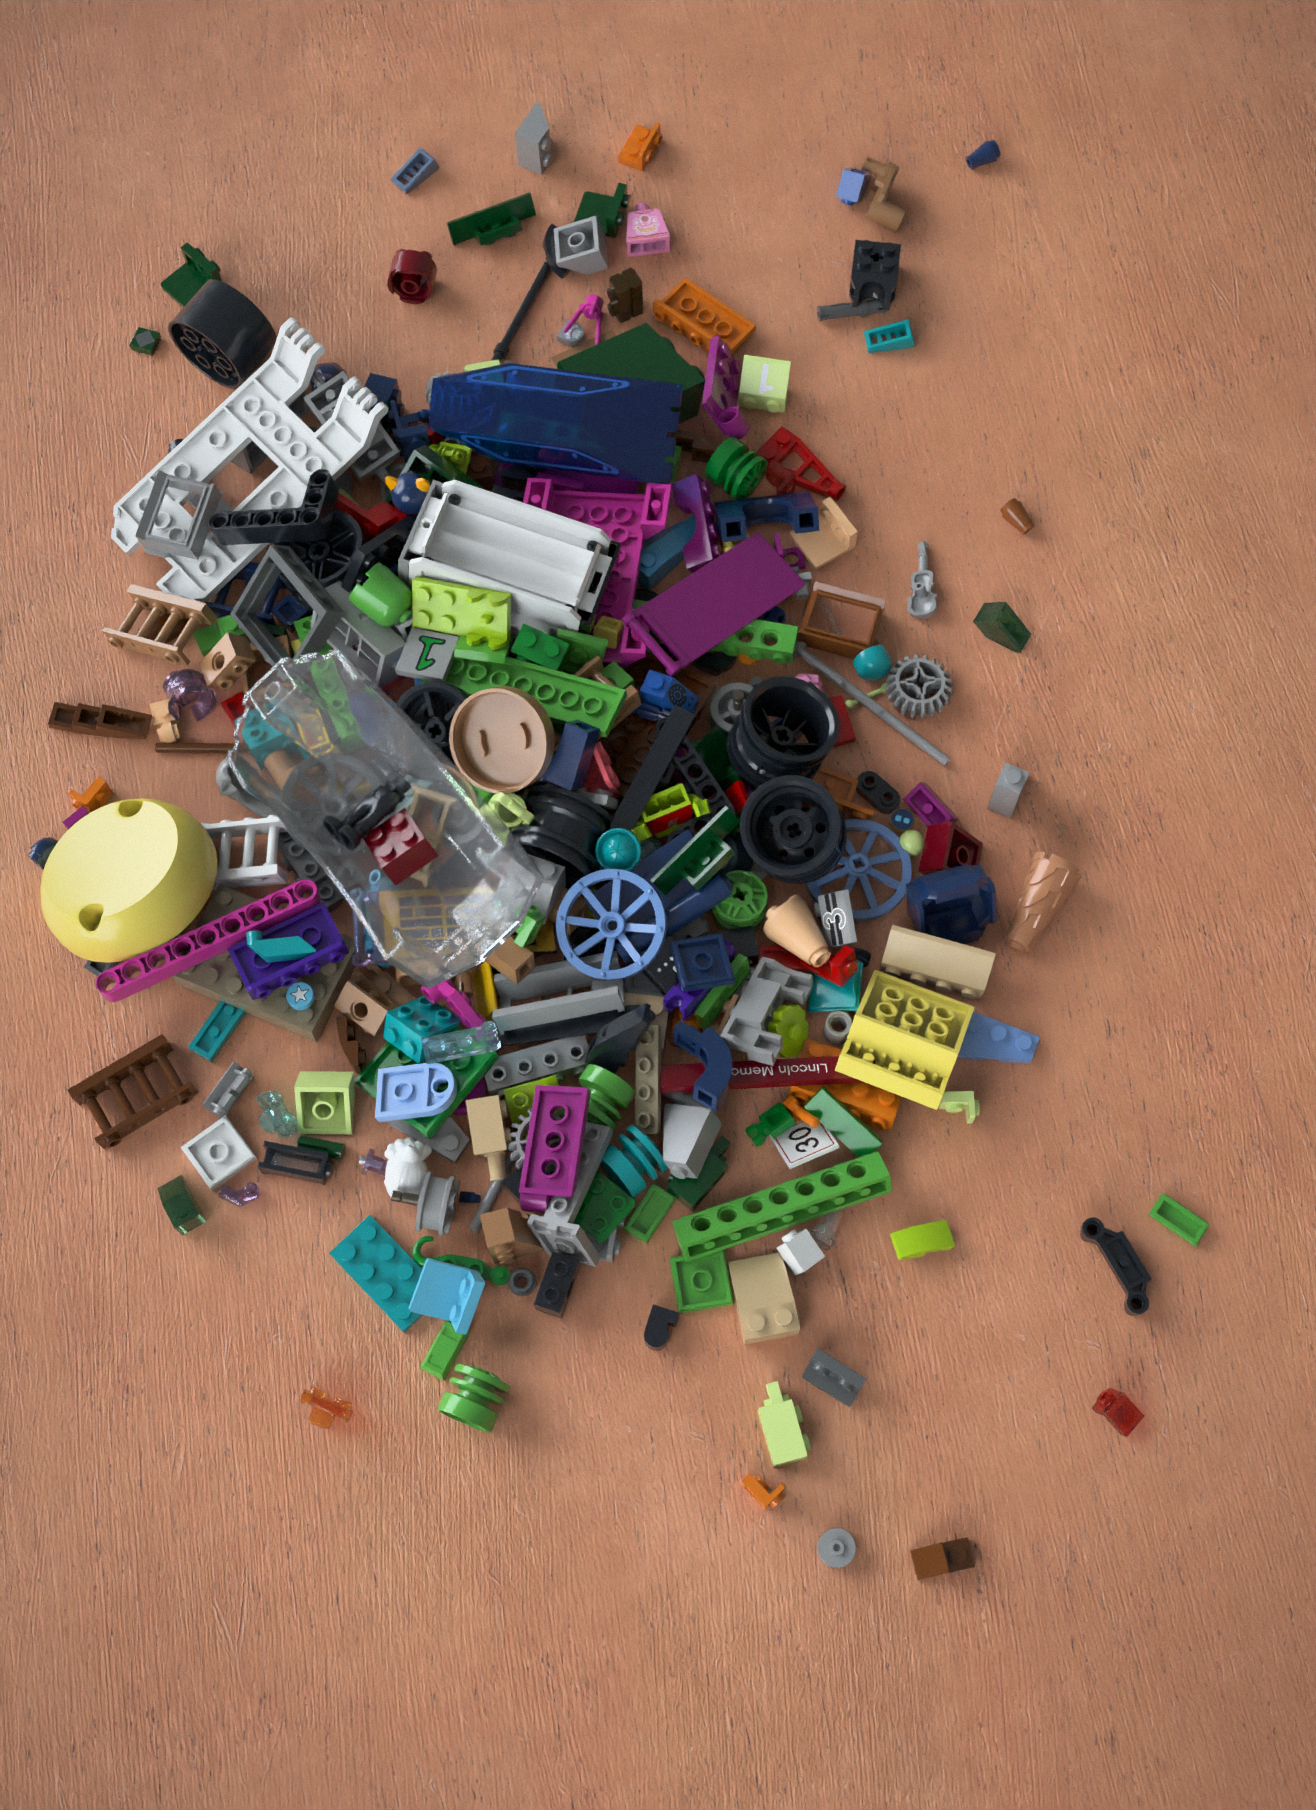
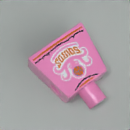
(646, 232)

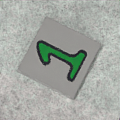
(427, 655)

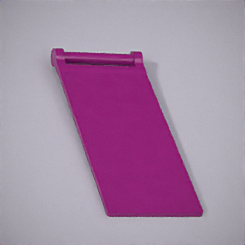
(715, 602)

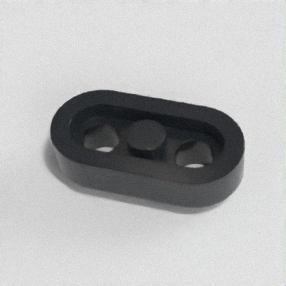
(876, 792)

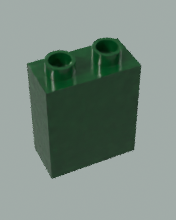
(645, 356)

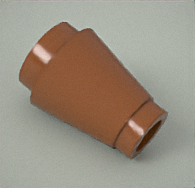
(1017, 516)

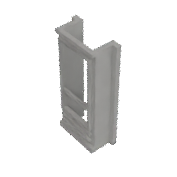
(553, 979)

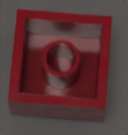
(400, 846)

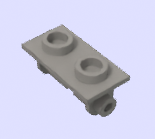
(228, 1090)

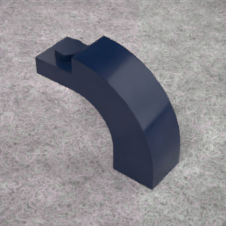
(710, 1048)

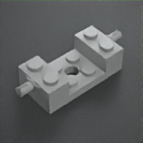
(382, 449)

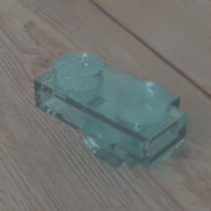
(275, 1115)

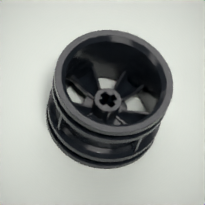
(774, 751)

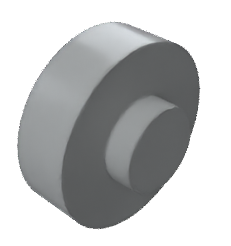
(836, 1548)

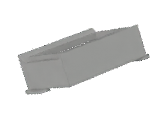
(199, 527)

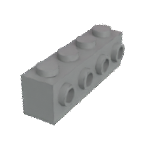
(558, 1058)

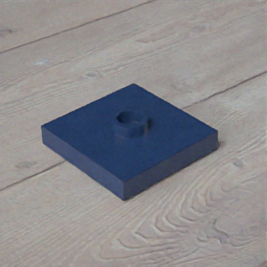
(702, 962)

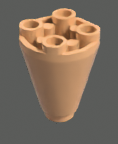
(797, 931)

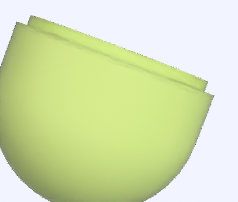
(912, 842)

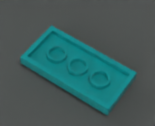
(380, 1270)

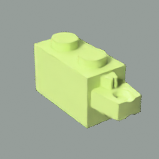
(782, 1429)

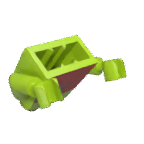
(668, 812)

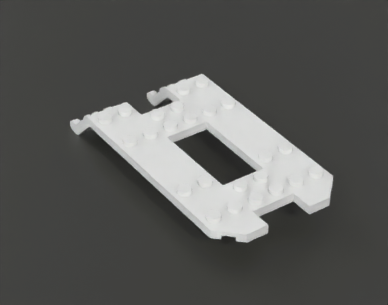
(261, 415)

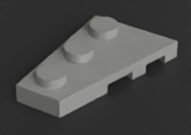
(447, 1141)

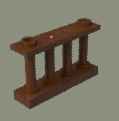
(110, 1079)

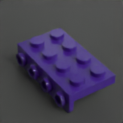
(312, 926)

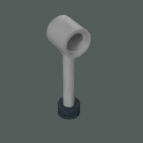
(841, 1017)

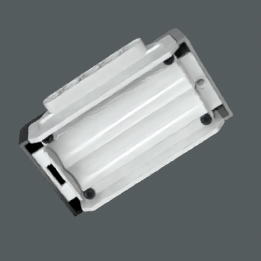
(492, 542)

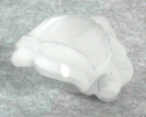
(406, 1166)

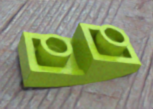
(921, 1239)

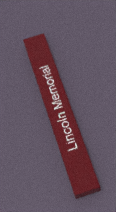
(760, 1075)

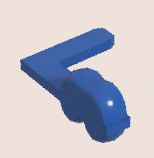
(422, 415)

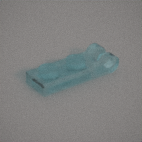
(461, 1043)

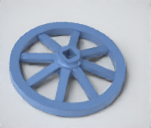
(862, 873)
(604, 924)

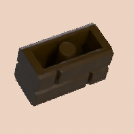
(625, 295)

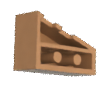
(508, 1235)

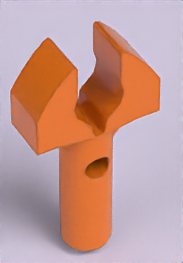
(799, 1112)

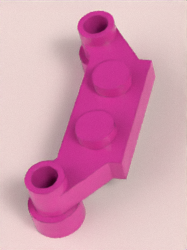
(457, 1002)

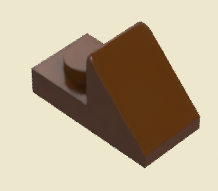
(942, 1558)

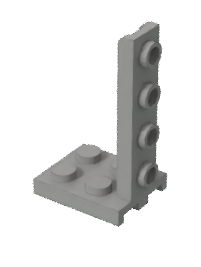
(556, 1227)

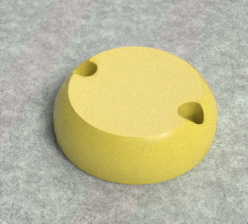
(127, 879)

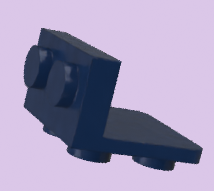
(407, 438)

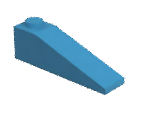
(664, 552)

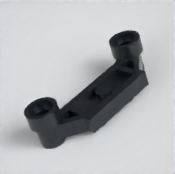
(1122, 1261)

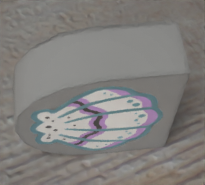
(573, 336)

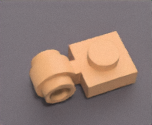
(164, 722)

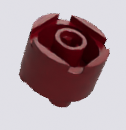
(412, 275)

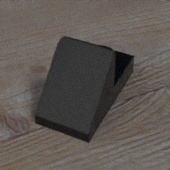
(517, 475)

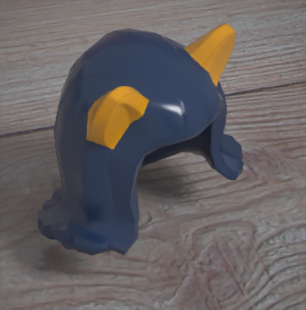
(408, 492)

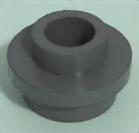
(518, 1274)

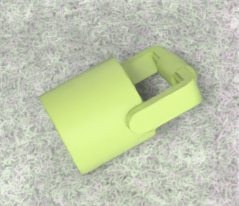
(511, 809)

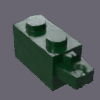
(693, 1191)

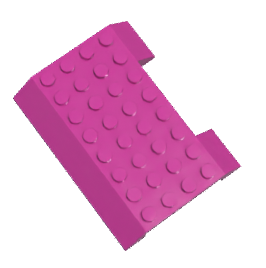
(624, 519)

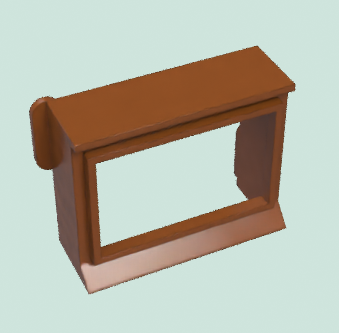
(836, 643)

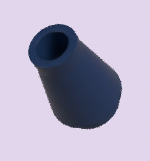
(984, 154)

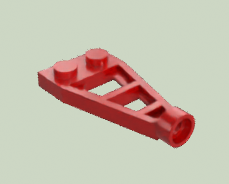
(785, 442)

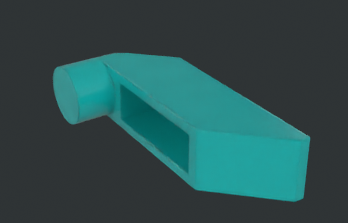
(279, 948)

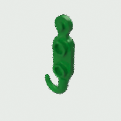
(498, 1275)

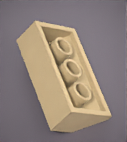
(937, 962)

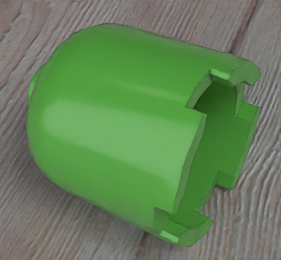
(383, 597)

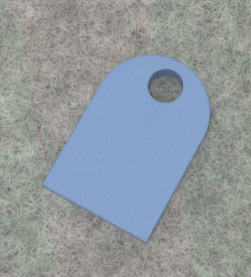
(412, 1091)

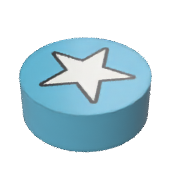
(300, 996)

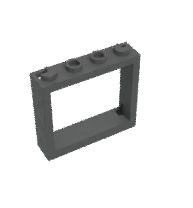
(284, 559)

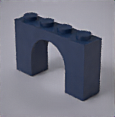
(792, 508)
(573, 756)

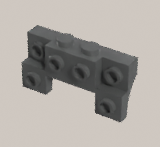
(306, 867)

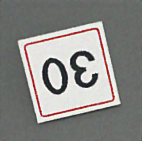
(804, 1143)

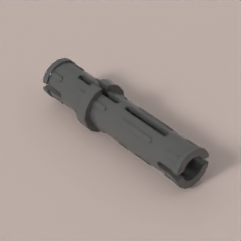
(846, 310)

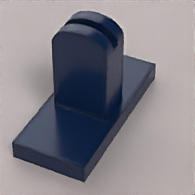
(469, 1197)

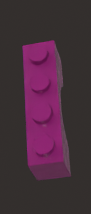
(693, 497)

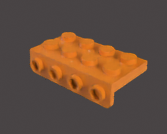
(701, 317)
(869, 1103)

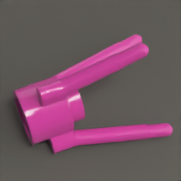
(591, 310)

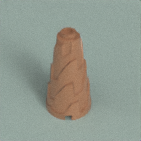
(1041, 897)

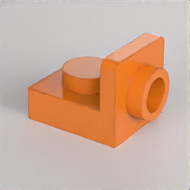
(757, 1489)

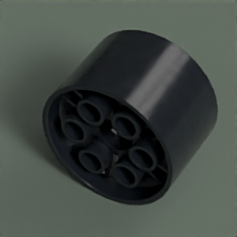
(222, 333)

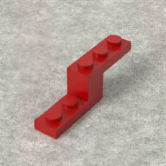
(373, 520)

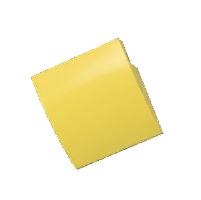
(909, 1036)

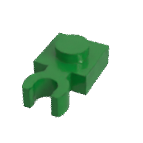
(773, 1122)

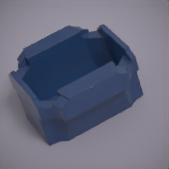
(952, 903)

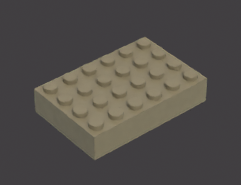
(221, 981)

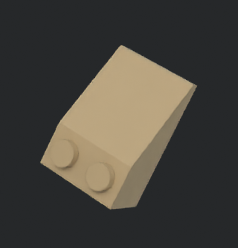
(763, 1298)

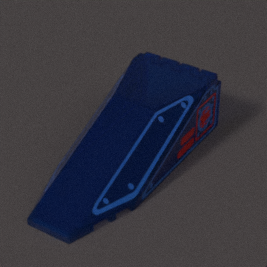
(561, 419)

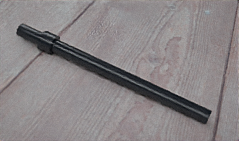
(502, 349)

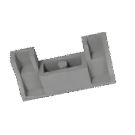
(758, 999)

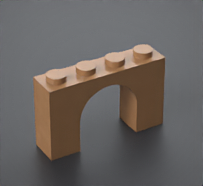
(518, 961)

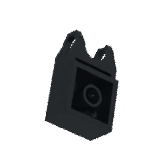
(874, 272)

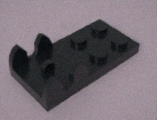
(383, 548)

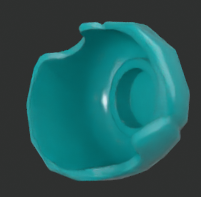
(873, 663)

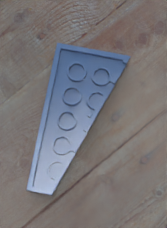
(997, 1041)

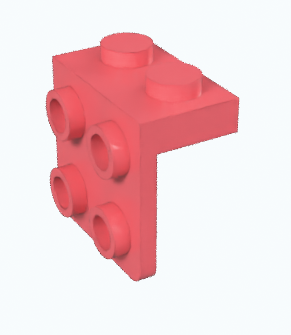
(600, 773)

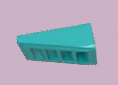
(898, 343)

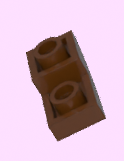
(352, 1049)

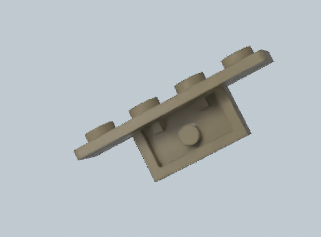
(648, 1081)

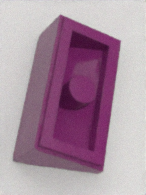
(929, 805)

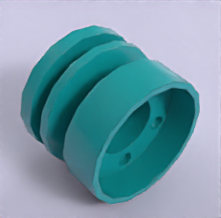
(632, 1161)

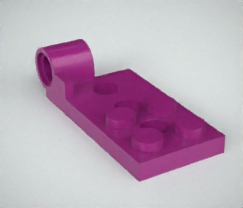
(722, 390)
(535, 1186)

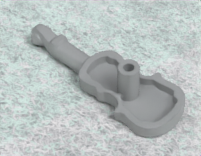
(922, 602)

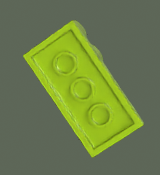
(462, 611)

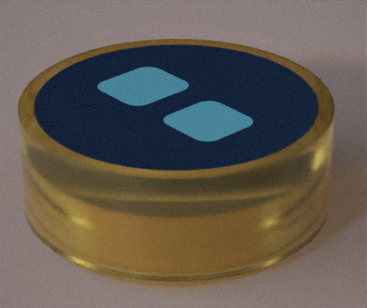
(901, 820)

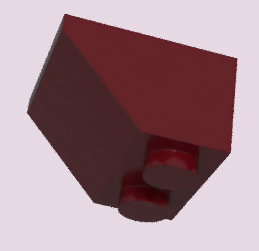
(948, 847)

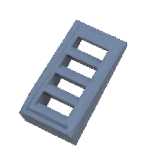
(424, 171)

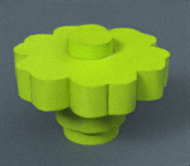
(791, 1024)

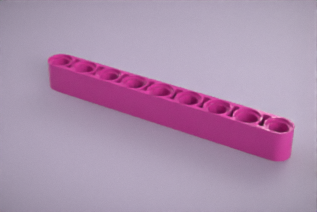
(196, 940)

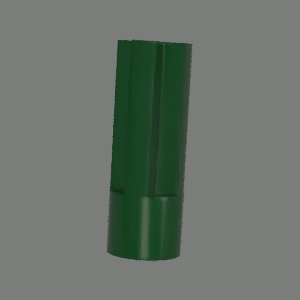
(335, 1149)

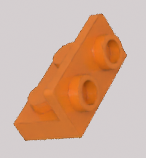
(640, 146)

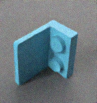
(448, 1293)

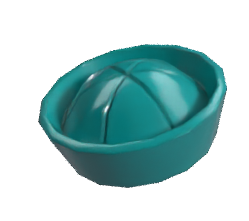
(618, 849)

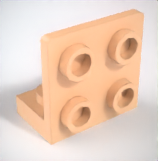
(832, 540)

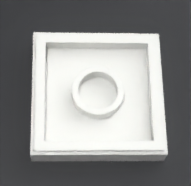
(218, 1152)

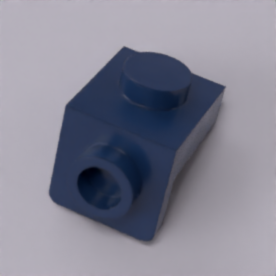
(289, 611)

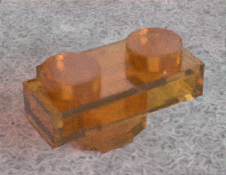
(323, 1409)

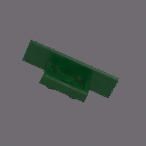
(492, 222)
(700, 856)

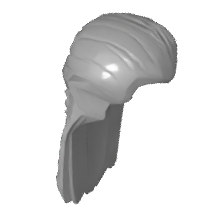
(231, 787)

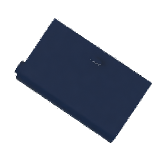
(681, 904)

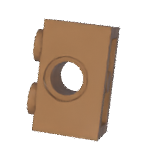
(227, 661)
(352, 1004)

